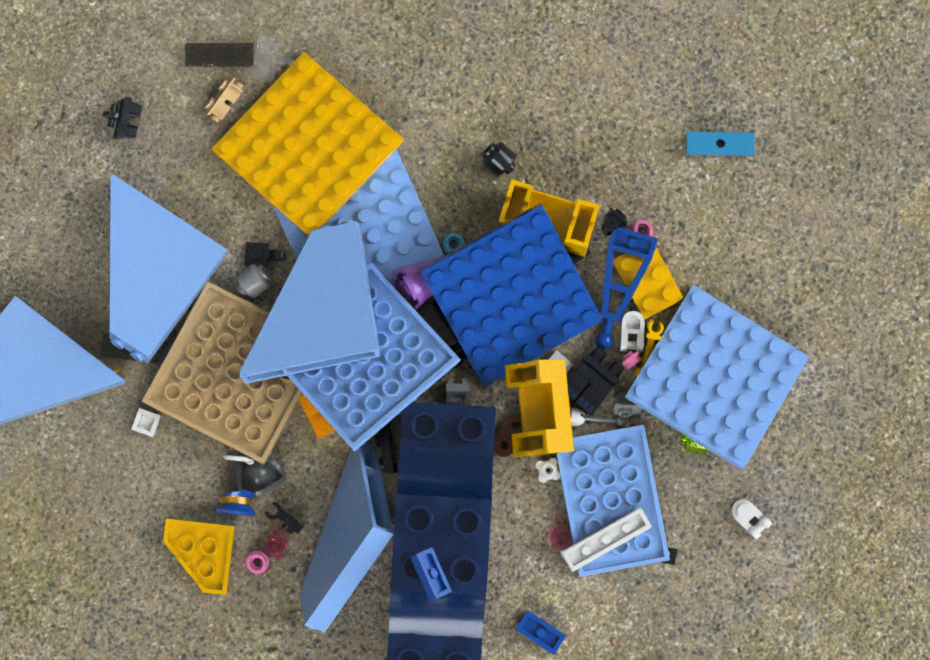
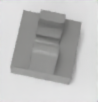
(456, 392)

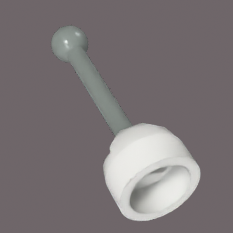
(578, 417)

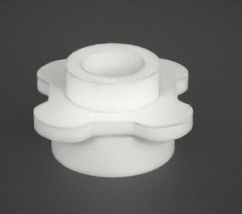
(552, 465)

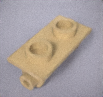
(226, 91)

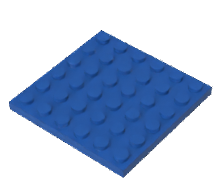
(511, 294)

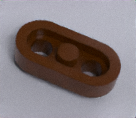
(505, 435)

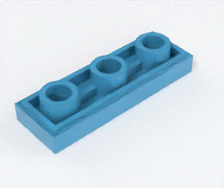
(734, 143)

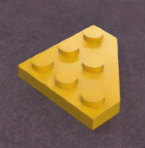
(202, 551)

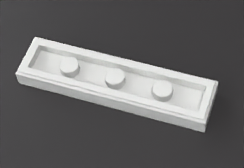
(606, 539)

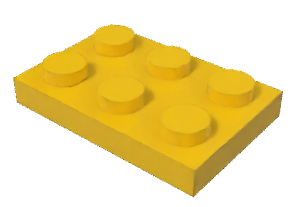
(657, 287)

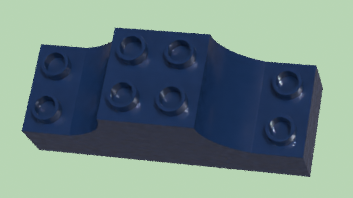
(444, 506)

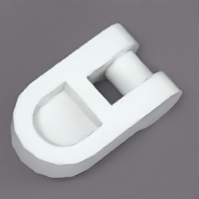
(632, 323)
(744, 511)

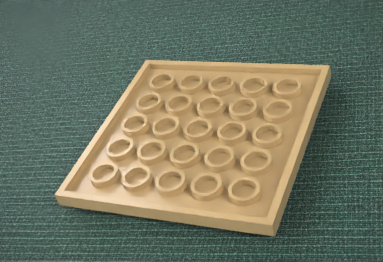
(203, 380)

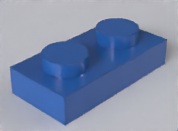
(431, 574)
(540, 632)

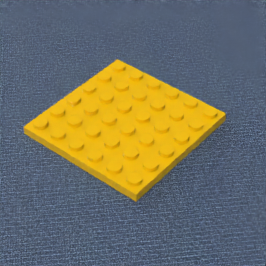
(307, 145)

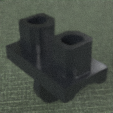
(126, 109)

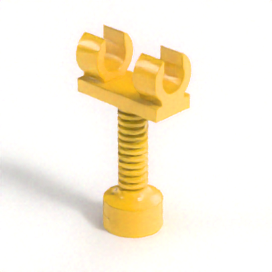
(652, 336)

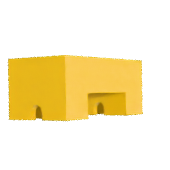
(571, 219)
(542, 407)

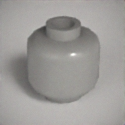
(253, 280)

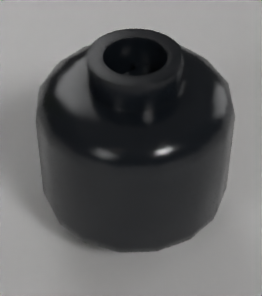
(499, 158)

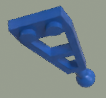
(634, 244)

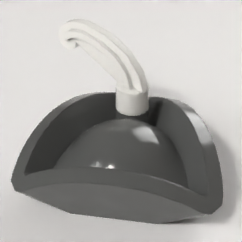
(255, 476)

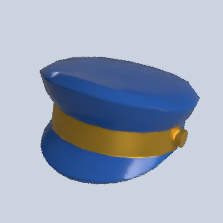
(236, 503)

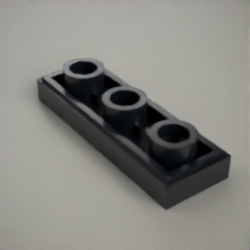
(385, 442)

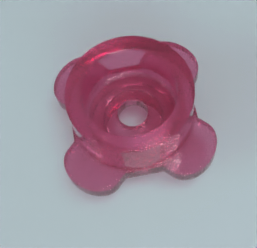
(281, 543)

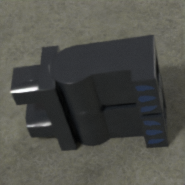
(594, 375)

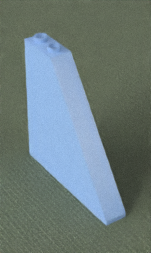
(154, 270)
(321, 312)
(43, 365)
(350, 539)

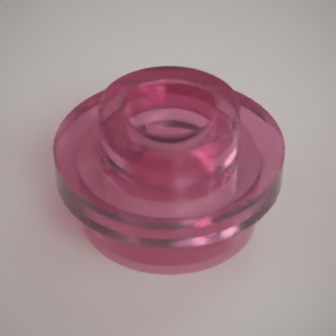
(561, 530)

